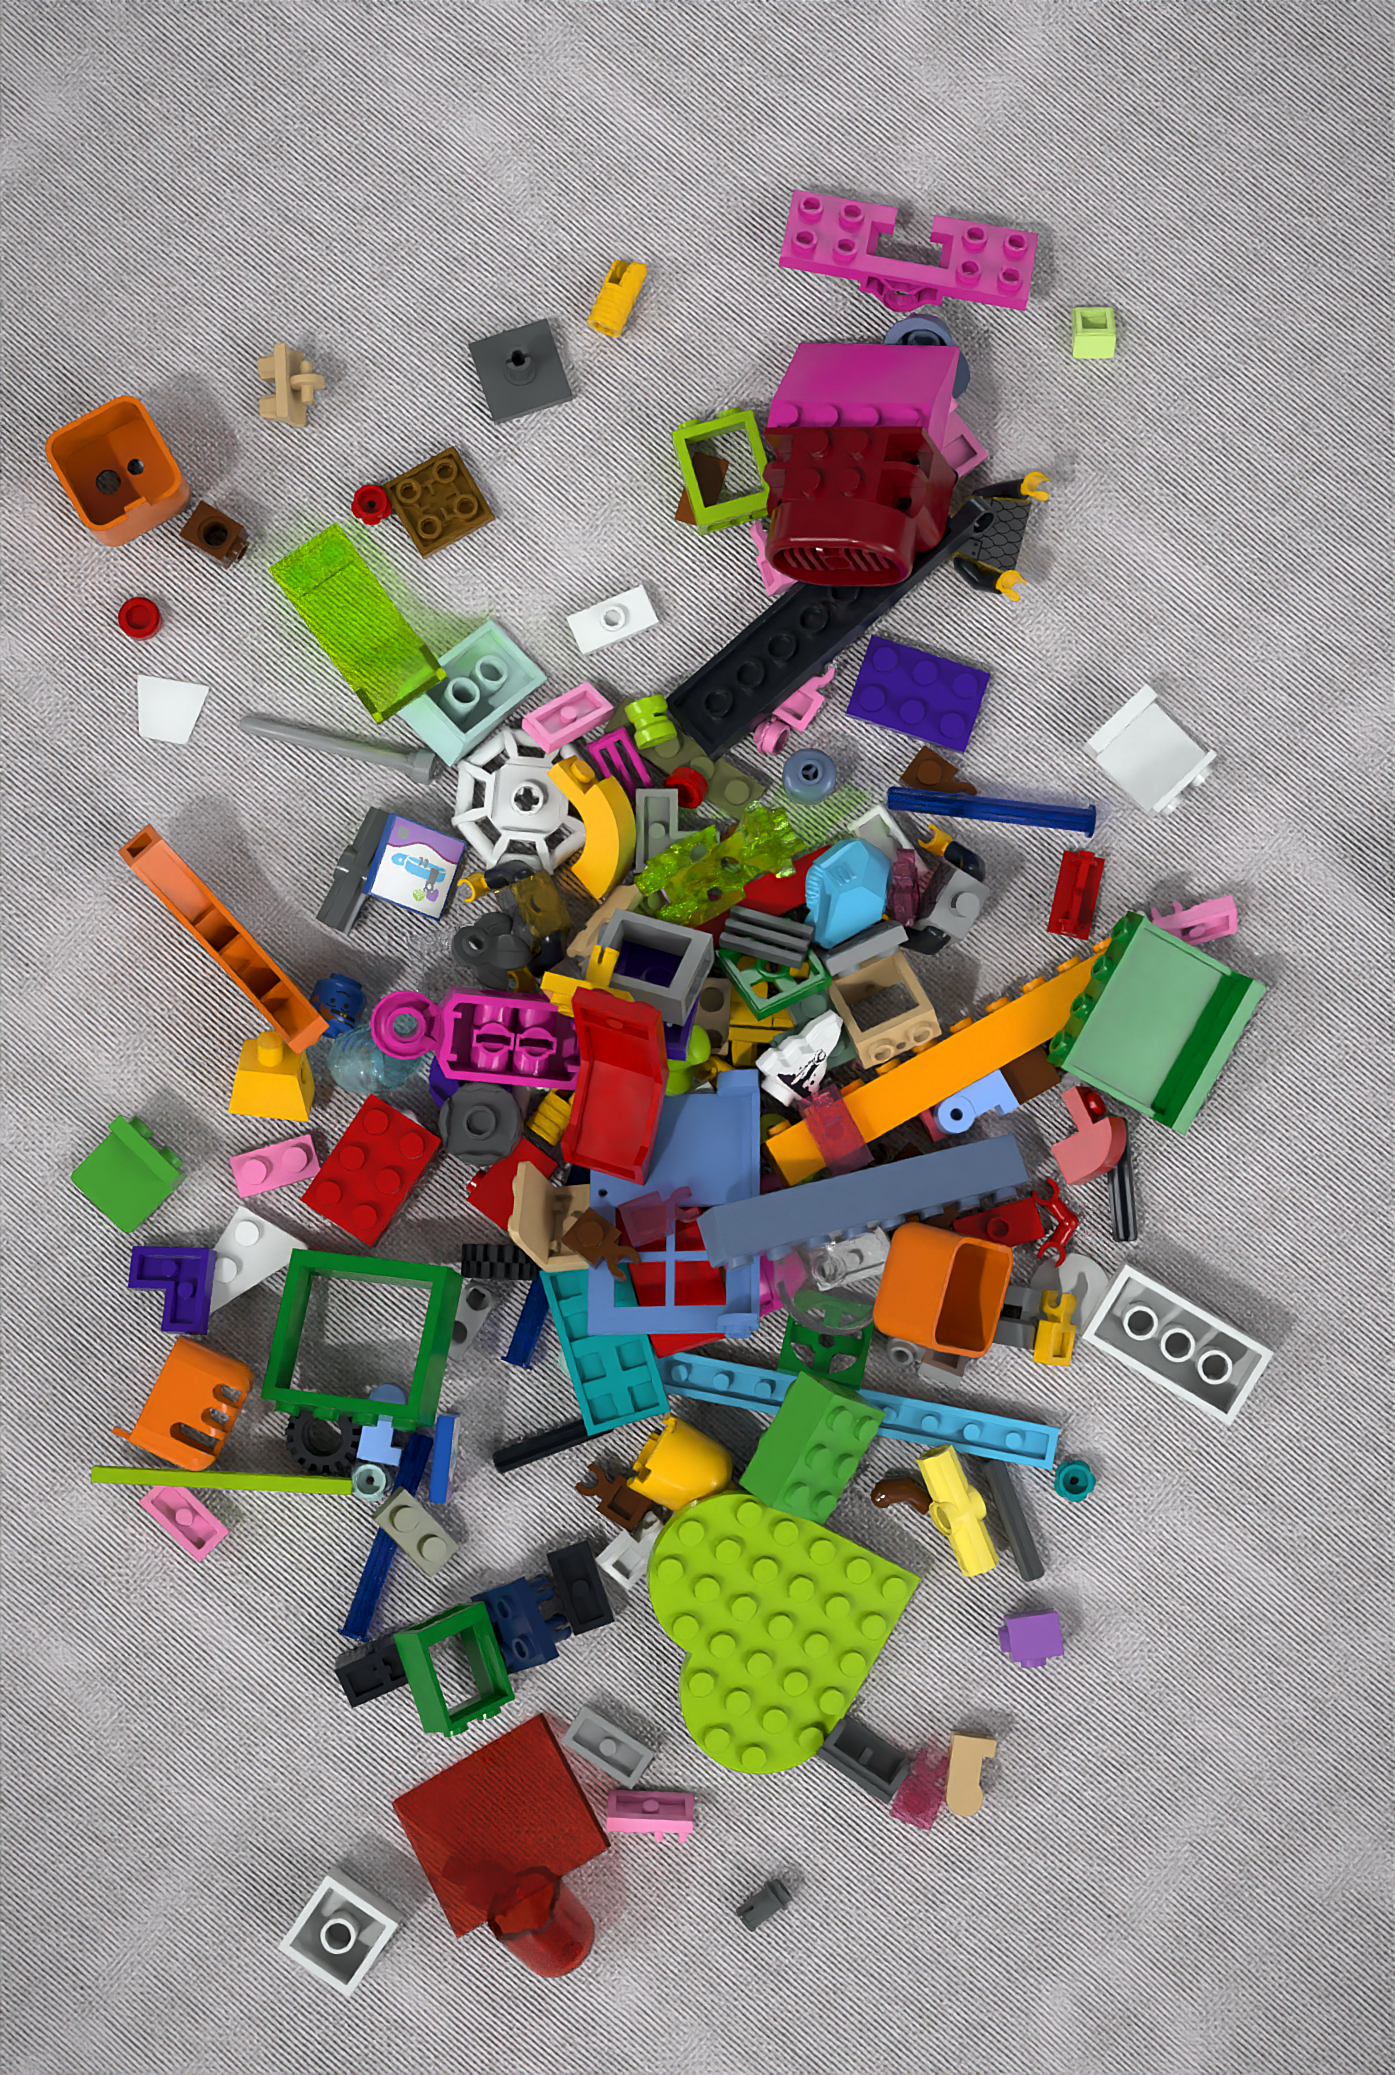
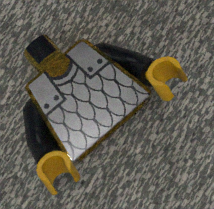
(991, 559)
(536, 914)

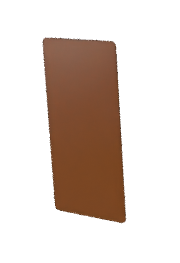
(710, 477)

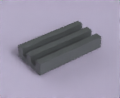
(767, 930)

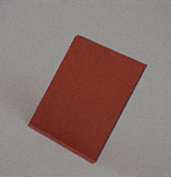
(500, 1825)

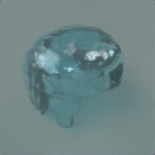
(363, 1067)

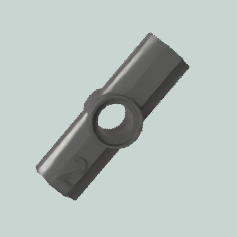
(345, 896)

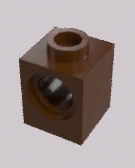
(206, 520)
(1030, 1074)

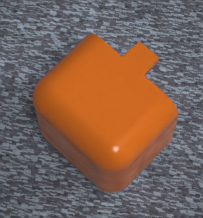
(942, 1289)

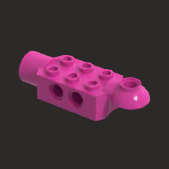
(484, 1036)

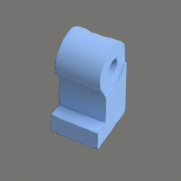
(960, 1109)
(378, 1442)

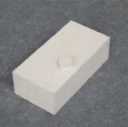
(1176, 1342)

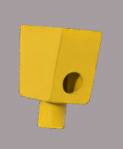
(272, 1080)

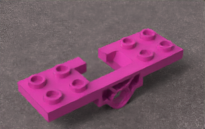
(975, 262)

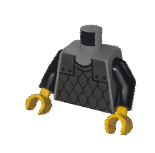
(950, 898)

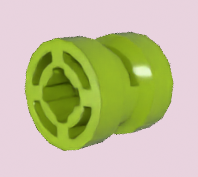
(650, 721)

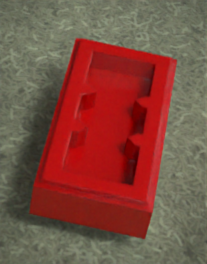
(1006, 1224)

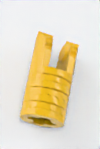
(617, 297)
(551, 1116)

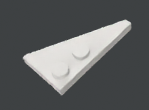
(248, 1254)

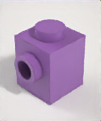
(1031, 1637)

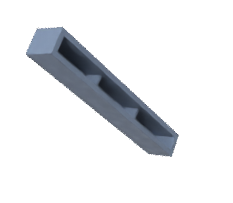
(862, 1200)

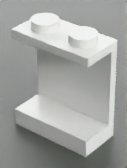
(1149, 754)

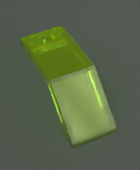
(357, 624)

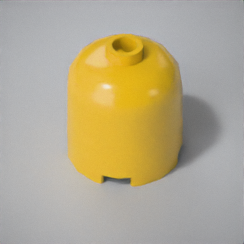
(681, 1465)

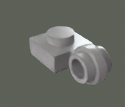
(934, 1364)

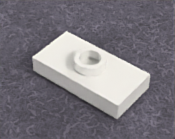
(612, 621)
(882, 831)

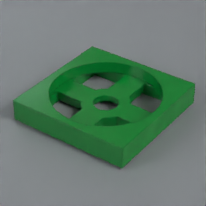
(790, 990)
(850, 1377)

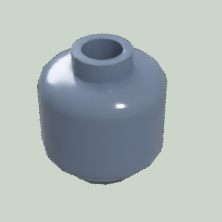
(813, 790)

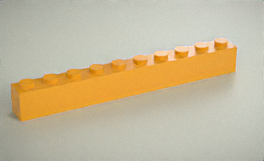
(941, 1067)

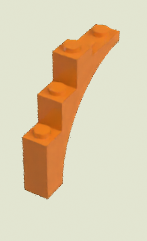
(224, 938)

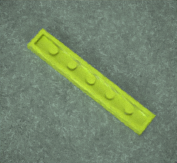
(221, 1480)

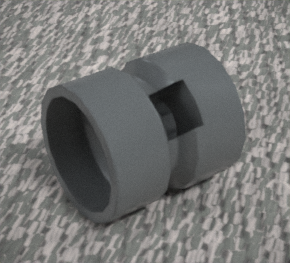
(1019, 1331)

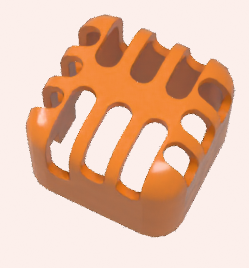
(185, 1394)

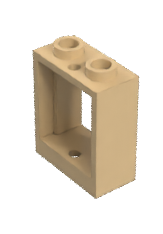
(882, 1041)

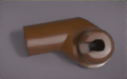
(900, 1489)

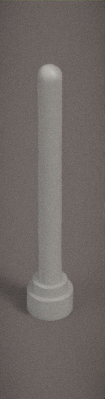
(418, 765)

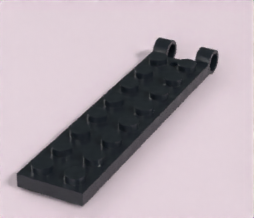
(797, 641)

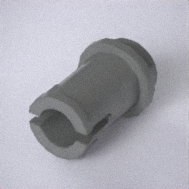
(764, 1904)

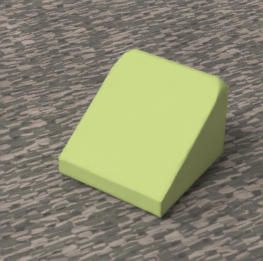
(1093, 332)

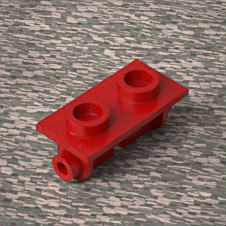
(1075, 894)

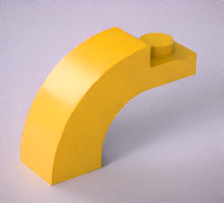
(607, 824)

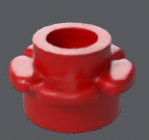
(361, 500)

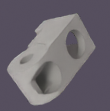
(473, 1309)

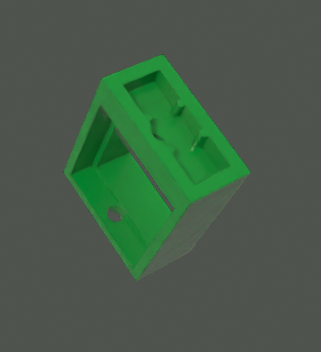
(484, 1658)

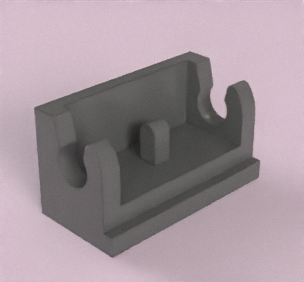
(865, 1758)

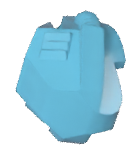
(846, 890)

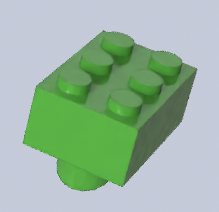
(811, 1447)

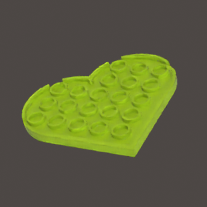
(772, 1623)

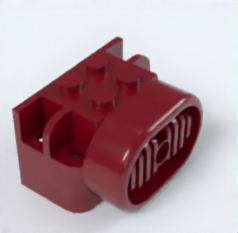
(852, 504)

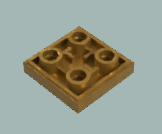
(438, 502)

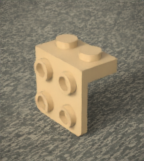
(544, 1216)

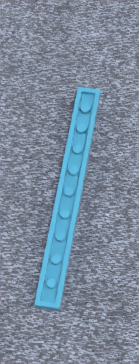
(904, 1418)

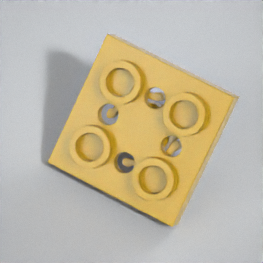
(598, 975)

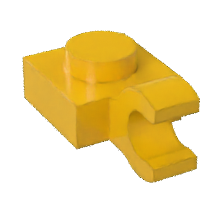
(1055, 1335)

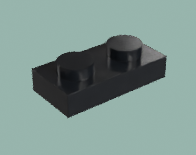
(580, 1587)

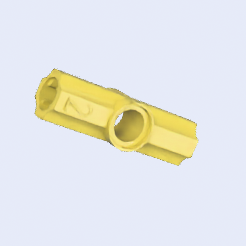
(957, 1510)

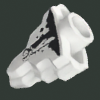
(800, 1060)

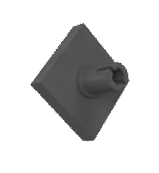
(520, 371)

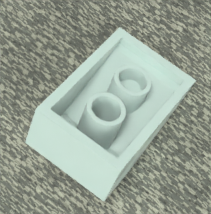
(482, 689)

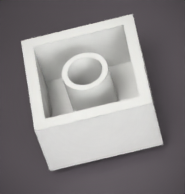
(340, 1931)

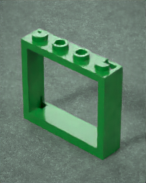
(432, 1354)

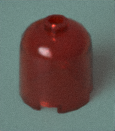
(547, 1931)

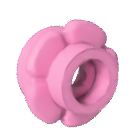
(771, 736)

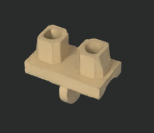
(293, 385)

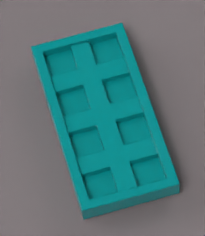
(611, 1374)

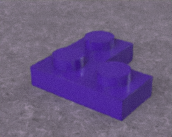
(185, 1278)

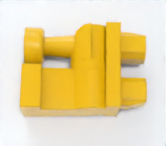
(744, 1029)

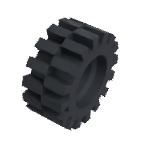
(497, 1262)
(317, 1460)

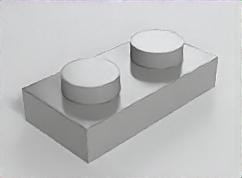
(608, 1746)

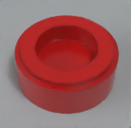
(140, 618)
(690, 784)

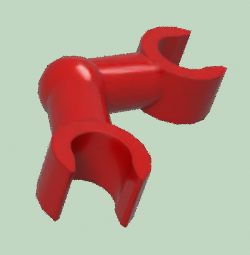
(1067, 1222)

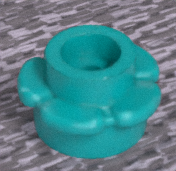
(1085, 1483)

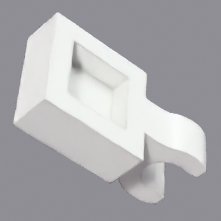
(629, 1554)

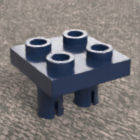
(518, 1623)

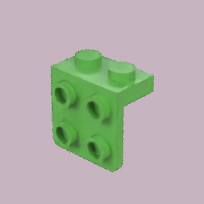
(129, 1173)

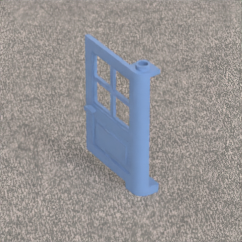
(715, 1151)

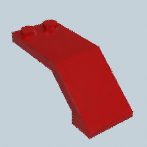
(617, 1085)
(694, 1284)

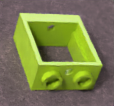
(734, 511)

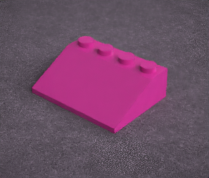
(867, 387)

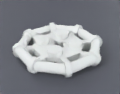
(505, 814)

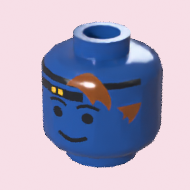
(339, 1003)

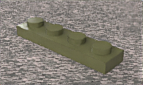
(728, 787)

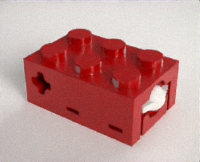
(373, 1170)

